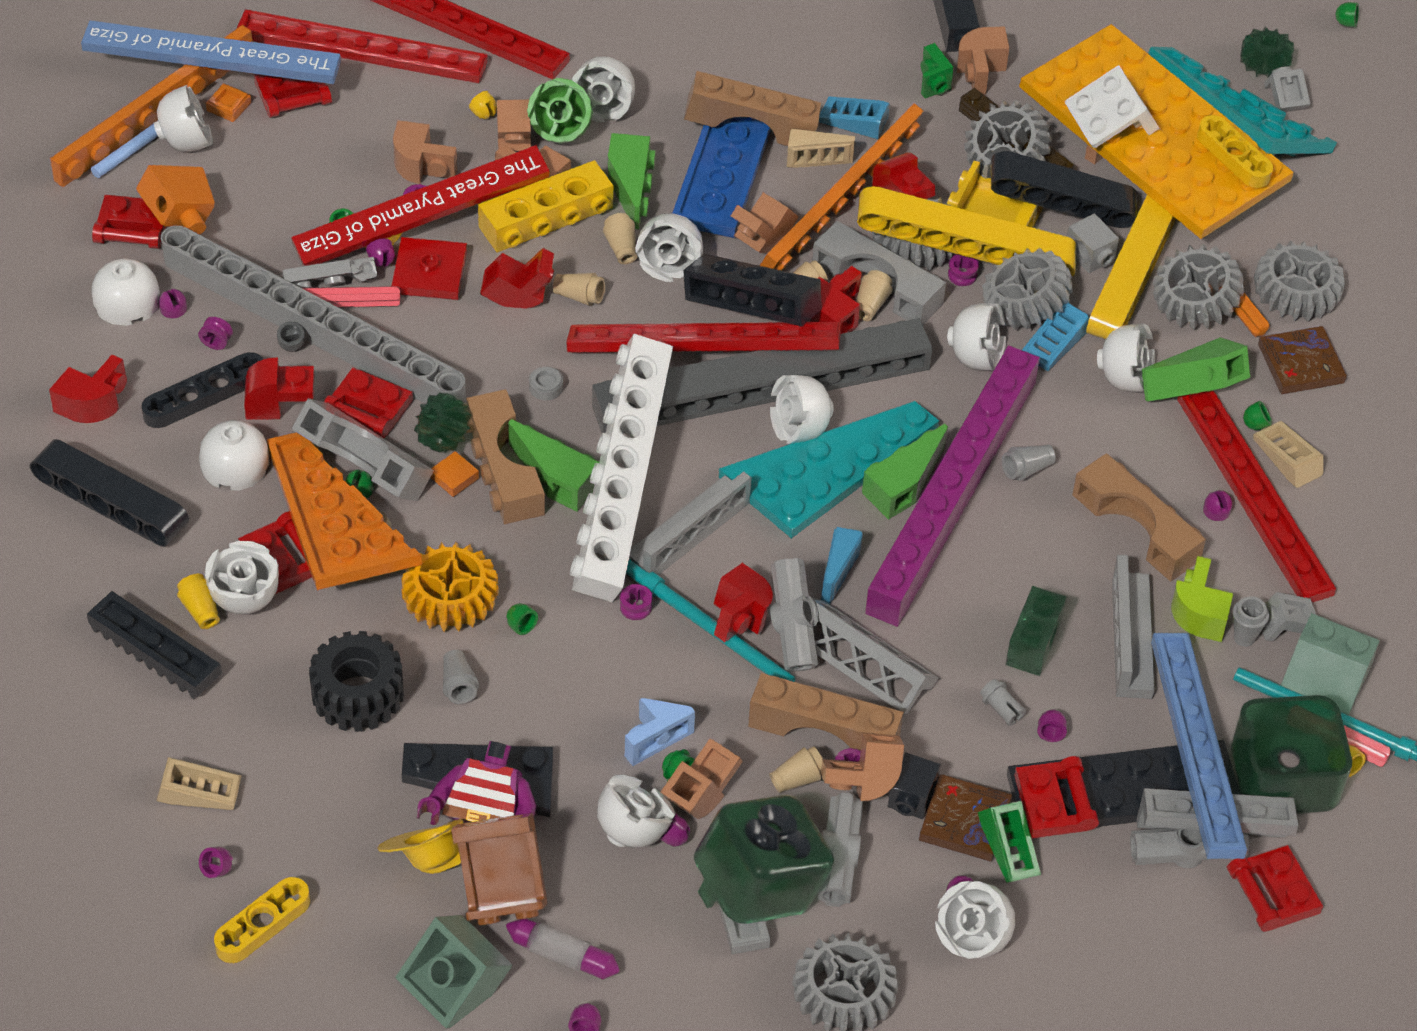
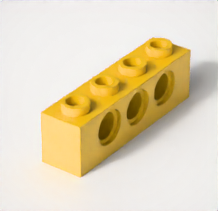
(545, 206)

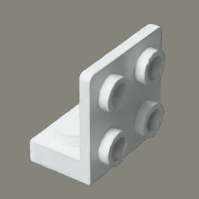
(1109, 108)

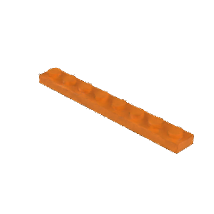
(131, 119)
(836, 198)

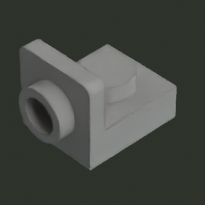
(1288, 89)
(1286, 613)

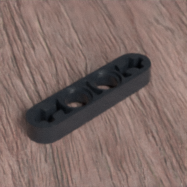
(200, 386)

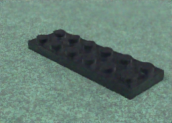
(1118, 780)

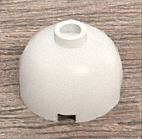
(608, 86)
(182, 121)
(668, 246)
(125, 292)
(978, 337)
(1125, 356)
(801, 408)
(234, 455)
(242, 577)
(633, 814)
(975, 920)

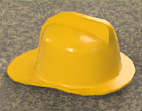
(427, 849)

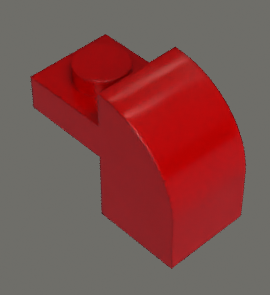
(903, 176)
(517, 283)
(838, 300)
(271, 384)
(87, 397)
(743, 602)

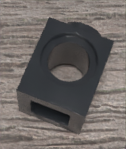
(915, 786)

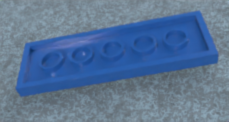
(722, 174)

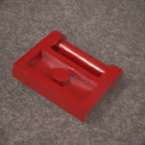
(286, 94)
(127, 221)
(372, 396)
(269, 536)
(1044, 802)
(1284, 883)

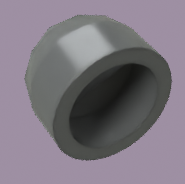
(288, 332)

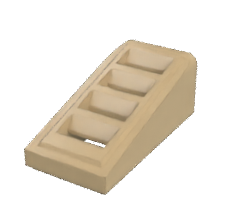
(809, 147)
(1299, 470)
(186, 796)

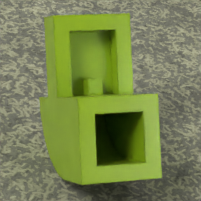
(1200, 608)

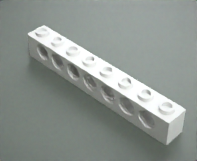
(590, 573)

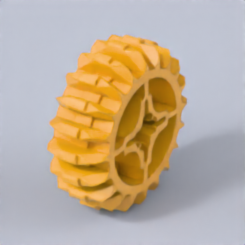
(469, 595)

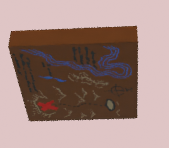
(1302, 360)
(954, 819)

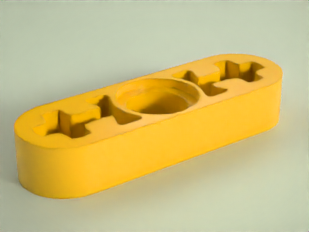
(1250, 166)
(257, 936)

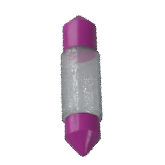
(563, 948)

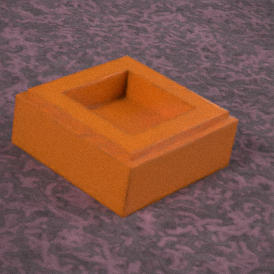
(228, 102)
(454, 474)

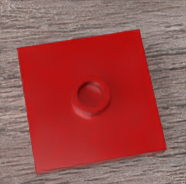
(430, 268)

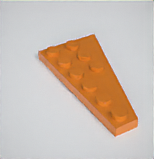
(335, 523)

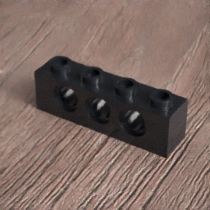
(752, 289)

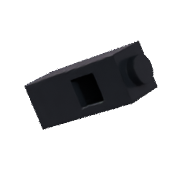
(955, 21)

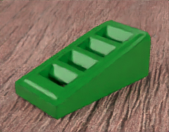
(1018, 827)

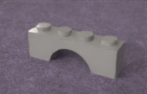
(914, 289)
(346, 437)

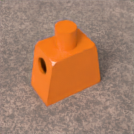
(177, 195)

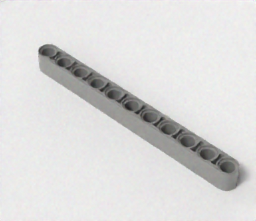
(322, 322)

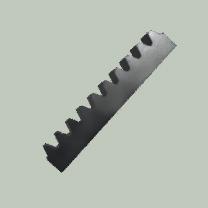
(154, 644)

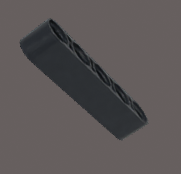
(1063, 189)
(109, 492)

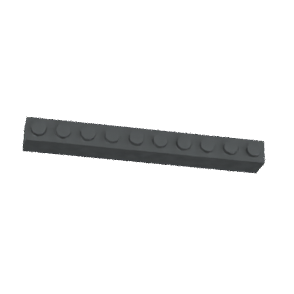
(750, 377)

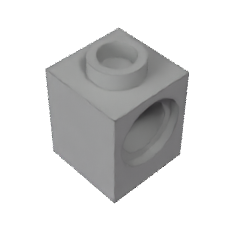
(1094, 243)

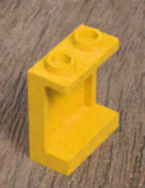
(976, 196)

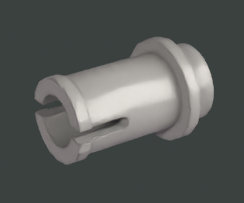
(1002, 701)

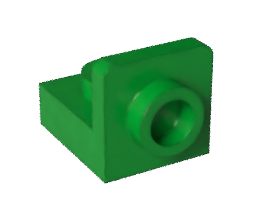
(936, 72)

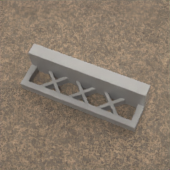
(692, 524)
(1132, 632)
(874, 648)
(1256, 813)

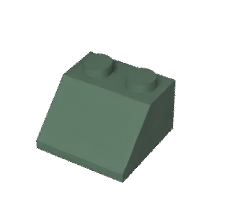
(1330, 662)
(453, 969)

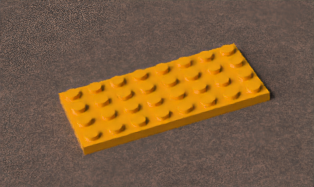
(1170, 161)

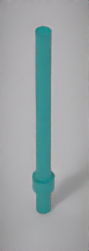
(658, 588)
(1403, 747)

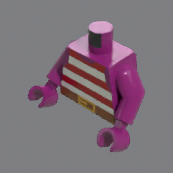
(480, 790)

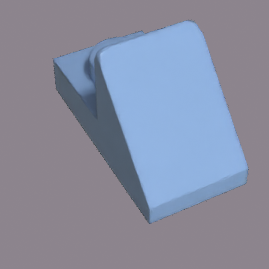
(661, 727)

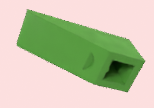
(628, 171)
(1197, 370)
(560, 469)
(901, 477)

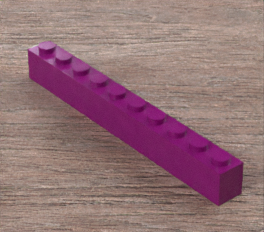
(951, 487)

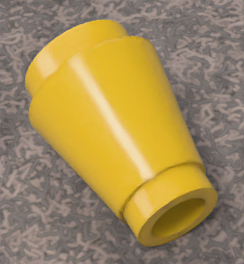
(198, 600)

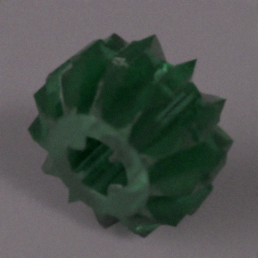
(1266, 51)
(442, 422)

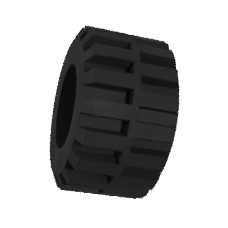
(360, 704)

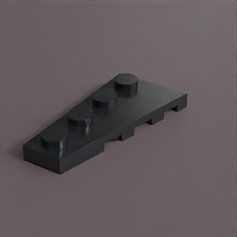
(428, 763)

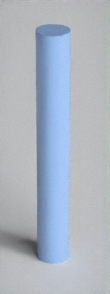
(124, 152)

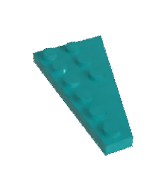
(1247, 111)
(813, 476)

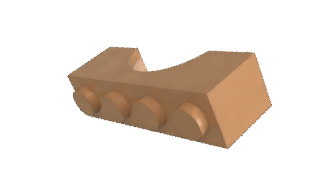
(720, 98)
(514, 487)
(1111, 489)
(787, 705)

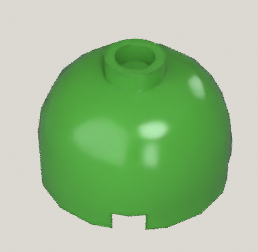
(560, 110)

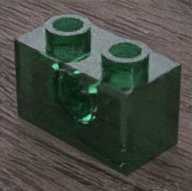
(1035, 630)

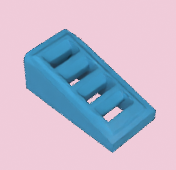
(864, 116)
(1070, 321)
(842, 556)

